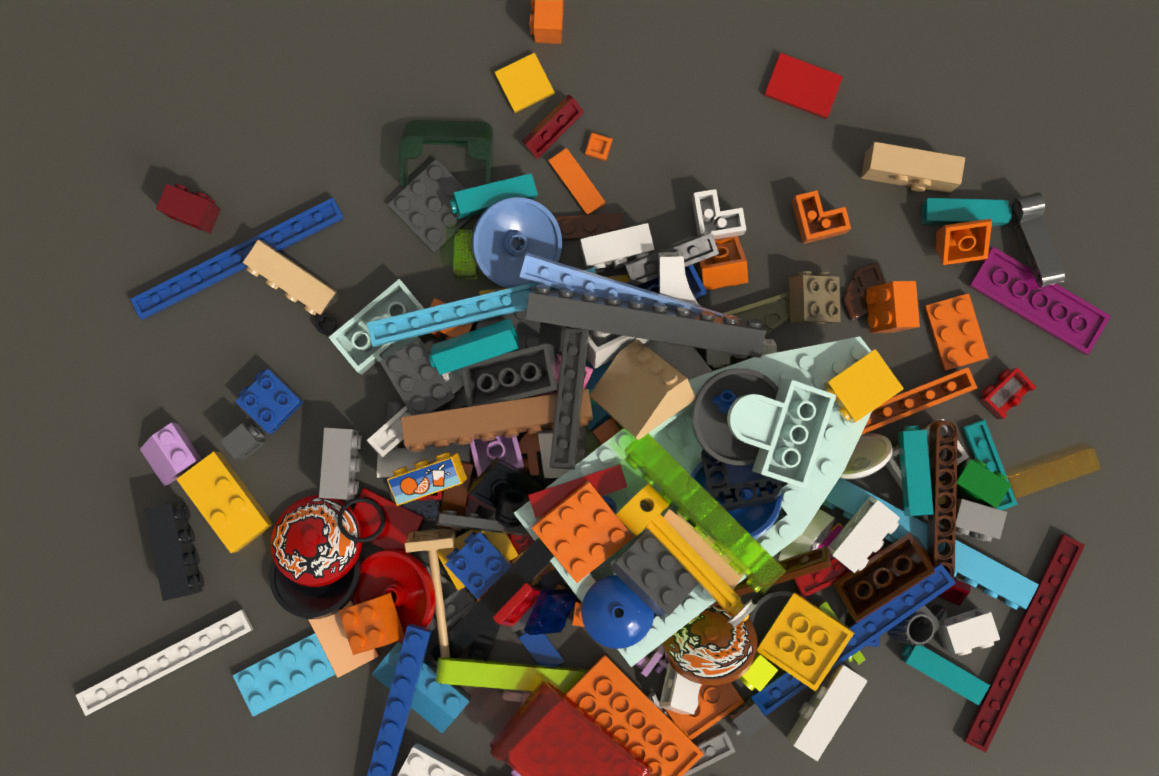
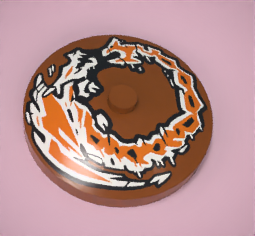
(710, 650)

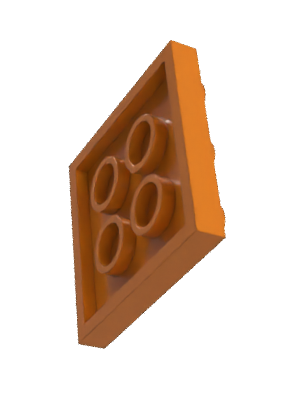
(582, 531)

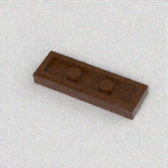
(455, 497)

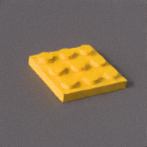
(805, 641)

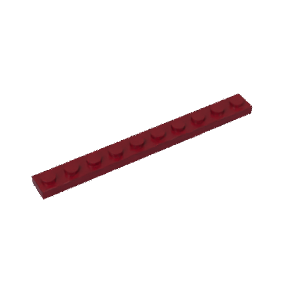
(1023, 643)

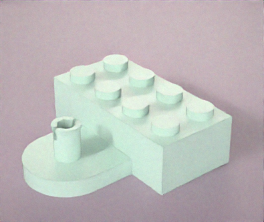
(354, 338)
(783, 429)

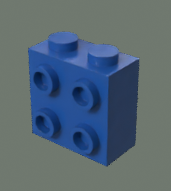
(269, 400)
(478, 563)

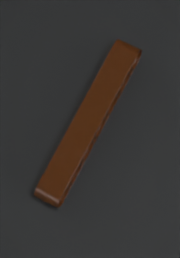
(948, 489)

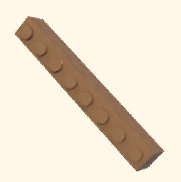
(485, 422)

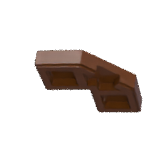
(855, 296)

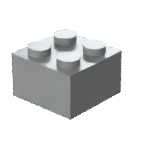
(979, 520)

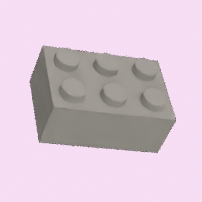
(340, 463)

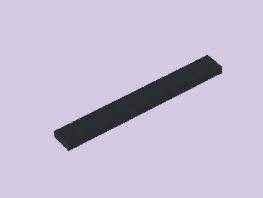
(482, 614)

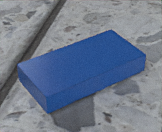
(541, 649)

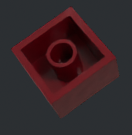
(188, 208)

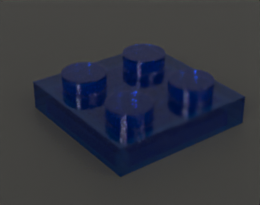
(550, 611)

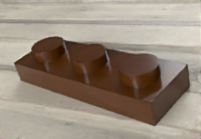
(589, 225)

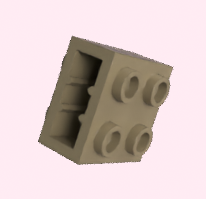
(814, 298)

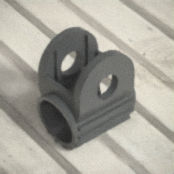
(915, 629)

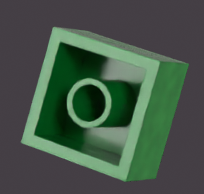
(980, 483)

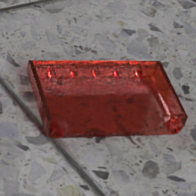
(560, 739)

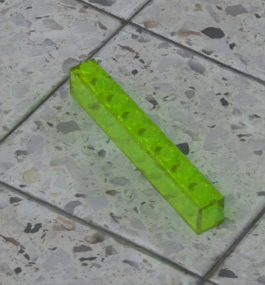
(705, 513)

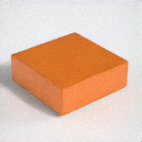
(598, 146)

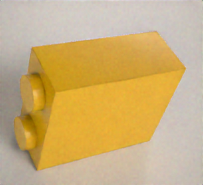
(863, 386)

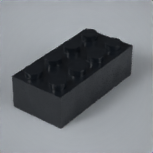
(174, 550)

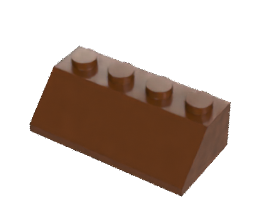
(885, 577)

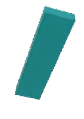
(984, 449)

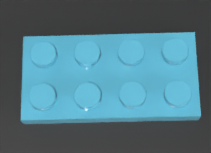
(283, 674)

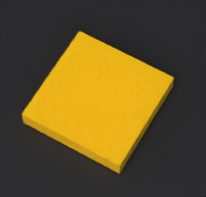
(524, 82)

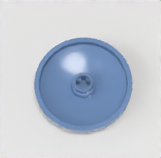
(509, 232)

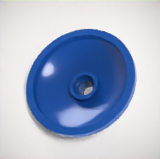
(599, 616)

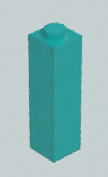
(479, 198)
(953, 211)
(474, 347)
(915, 471)
(945, 672)

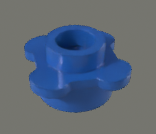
(724, 400)

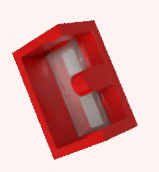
(1006, 392)

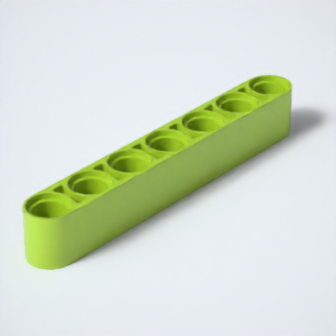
(504, 674)

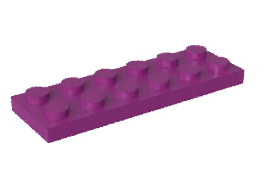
(1047, 307)

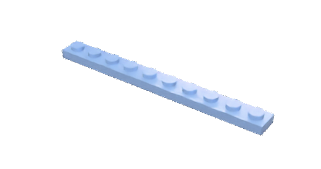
(564, 276)

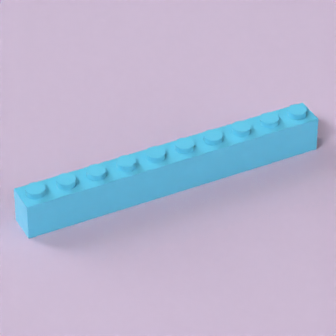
(969, 563)

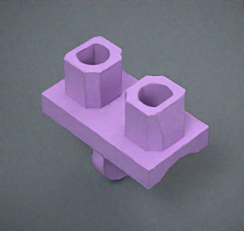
(647, 663)

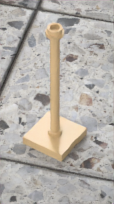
(432, 541)

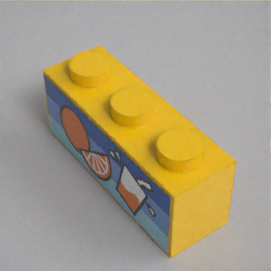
(426, 478)

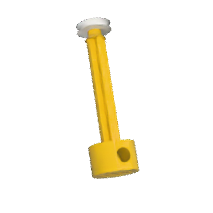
(653, 505)

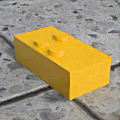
(225, 502)

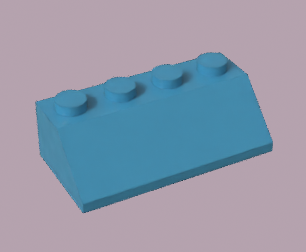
(432, 700)

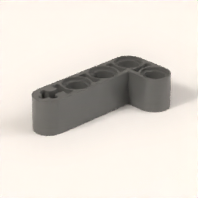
(1035, 240)

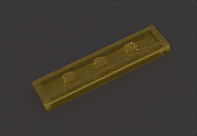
(1054, 472)

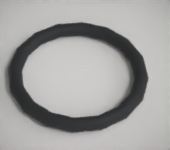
(353, 538)

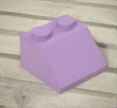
(170, 453)

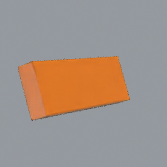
(576, 181)

